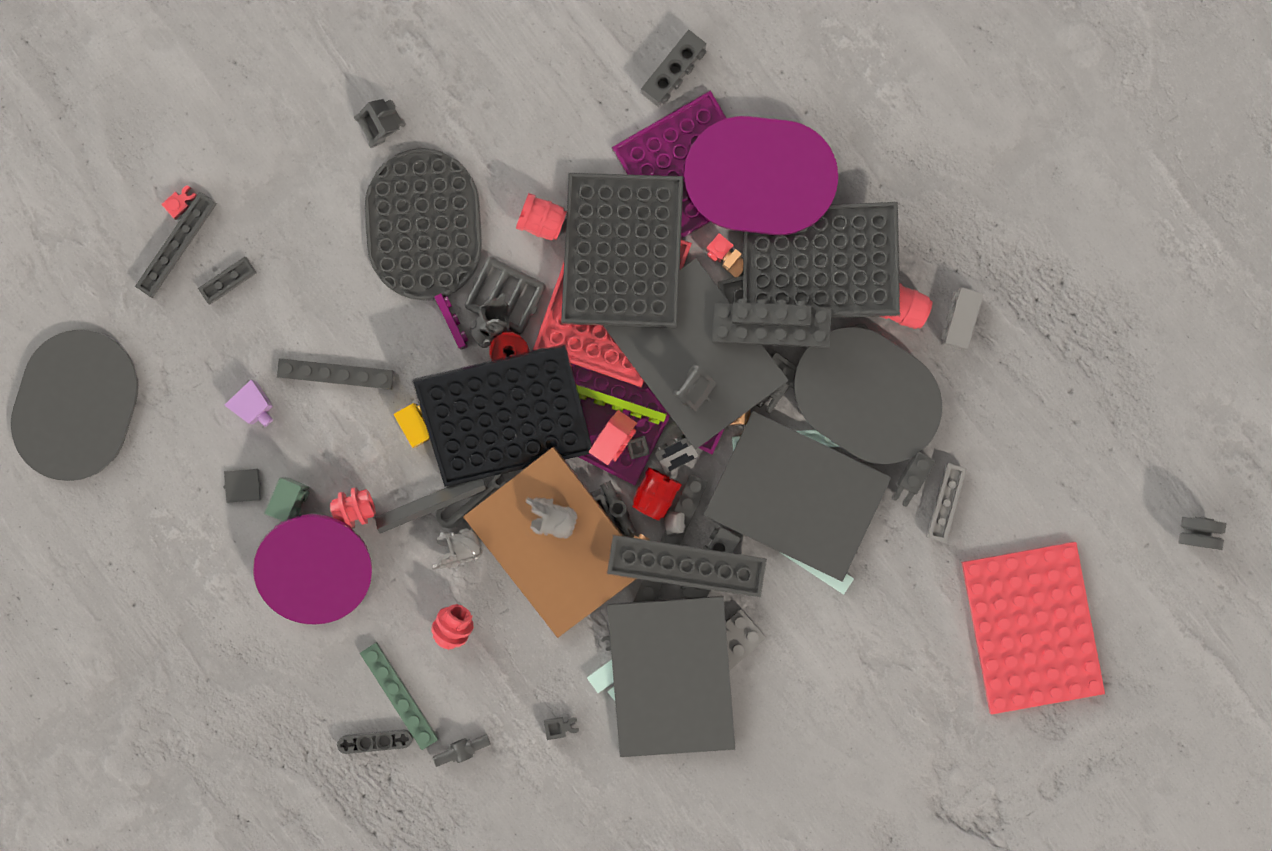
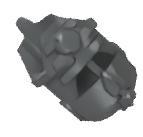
(491, 321)

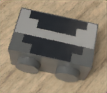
(676, 454)

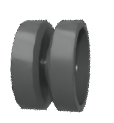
(1202, 532)

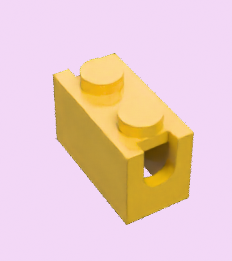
(413, 424)

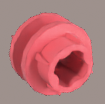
(355, 507)
(452, 626)

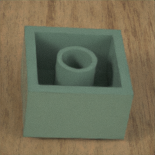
(287, 499)

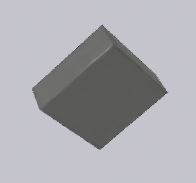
(638, 447)

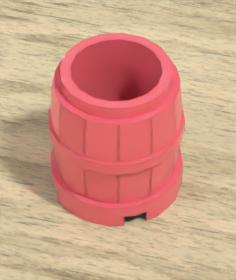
(541, 218)
(913, 308)

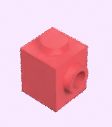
(718, 248)

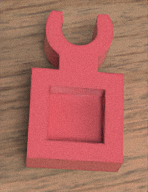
(177, 204)

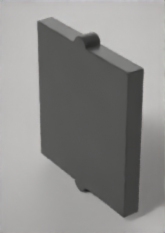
(242, 485)

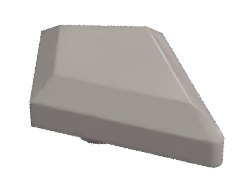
(674, 523)

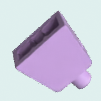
(251, 404)

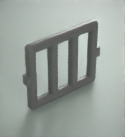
(523, 279)

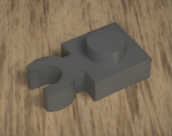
(557, 728)

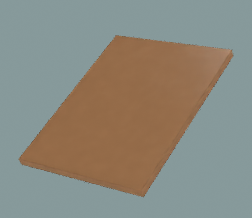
(555, 574)

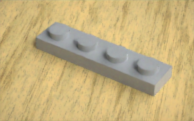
(946, 502)

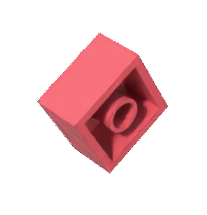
(614, 438)

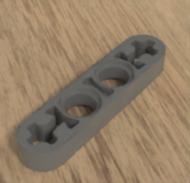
(375, 741)

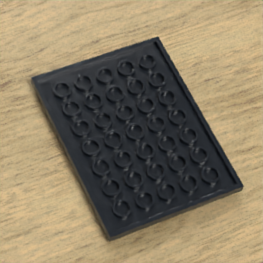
(503, 414)

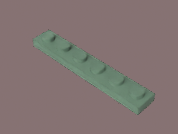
(399, 696)

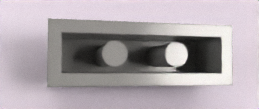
(961, 318)

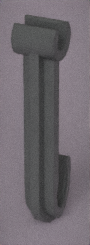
(457, 518)

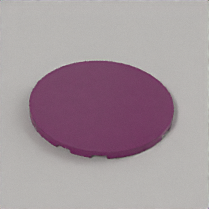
(312, 569)

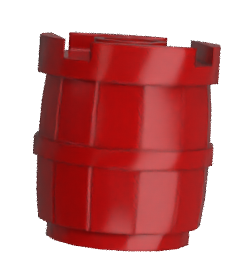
(505, 340)
(655, 494)

